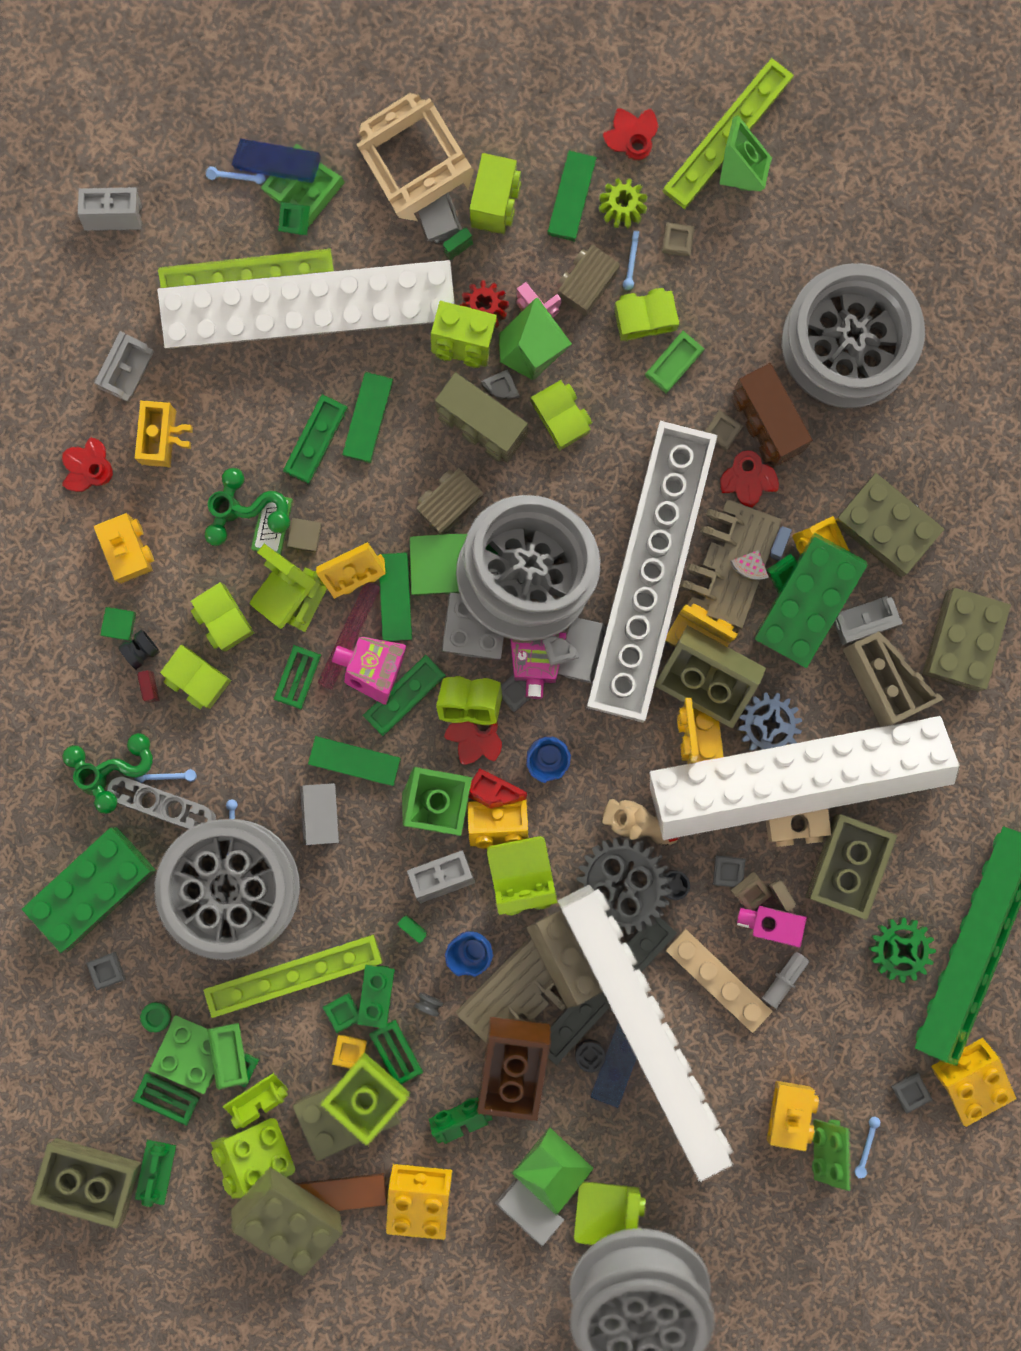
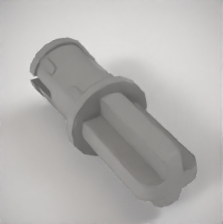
(785, 979)

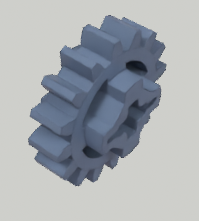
(773, 710)

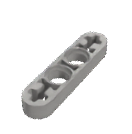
(161, 805)

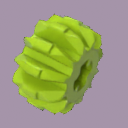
(624, 214)

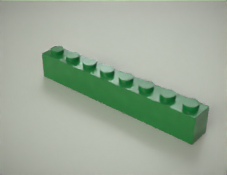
(975, 953)

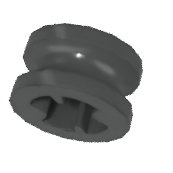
(429, 1004)

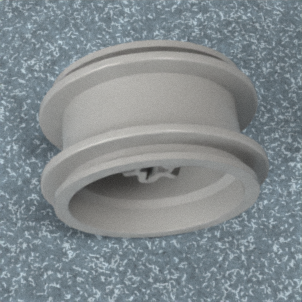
(859, 289)
(501, 601)
(278, 883)
(659, 1291)

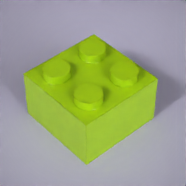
(494, 193)
(365, 1099)

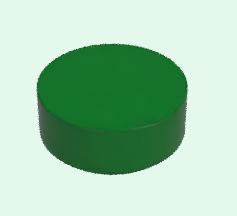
(155, 1017)

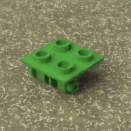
(185, 1056)
(831, 1154)

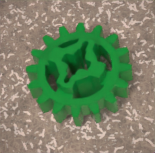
(912, 940)

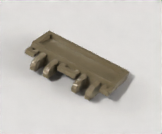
(730, 592)
(511, 991)

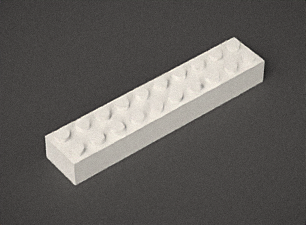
(304, 304)
(651, 571)
(803, 777)
(649, 1038)

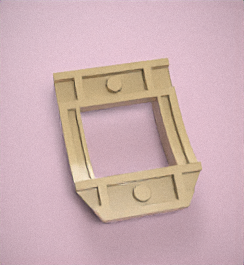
(429, 185)

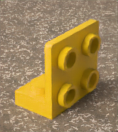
(696, 618)
(701, 735)
(976, 1083)
(418, 1201)

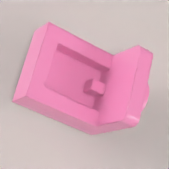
(526, 295)

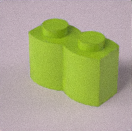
(646, 314)
(560, 414)
(222, 617)
(195, 677)
(469, 700)

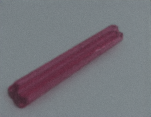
(350, 632)

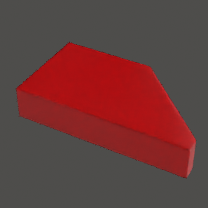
(494, 791)

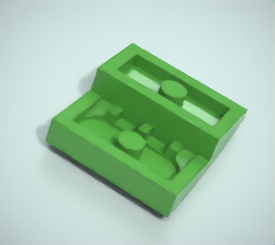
(304, 193)
(435, 563)

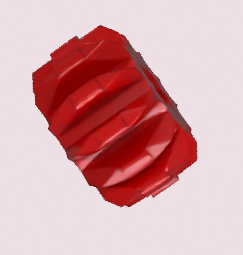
(488, 296)

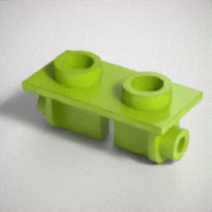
(304, 613)
(265, 1094)

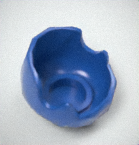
(548, 759)
(469, 954)

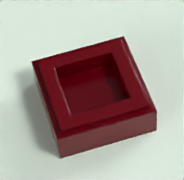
(148, 686)

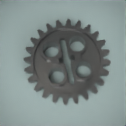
(648, 896)

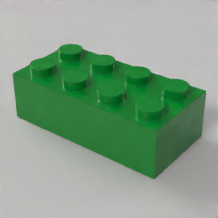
(810, 600)
(88, 889)

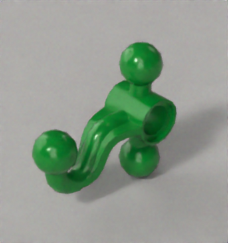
(232, 480)
(106, 801)

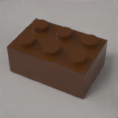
(771, 415)
(514, 1068)

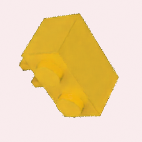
(157, 434)
(124, 548)
(792, 1116)

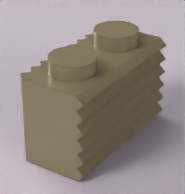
(588, 279)
(449, 501)

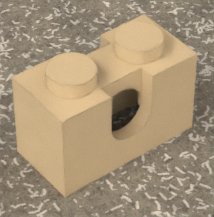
(816, 826)

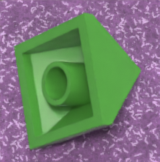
(745, 159)
(532, 341)
(435, 801)
(552, 1171)

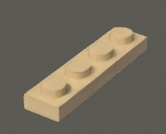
(718, 980)

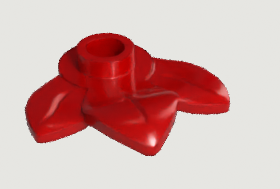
(632, 130)
(83, 464)
(750, 482)
(474, 742)

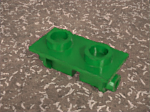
(376, 996)
(447, 1123)
(155, 1173)

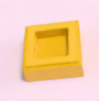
(348, 1051)

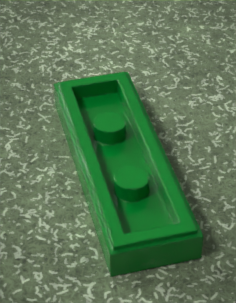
(571, 195)
(368, 417)
(315, 439)
(396, 598)
(405, 695)
(354, 761)

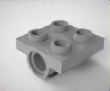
(466, 635)

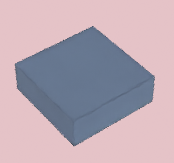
(780, 543)

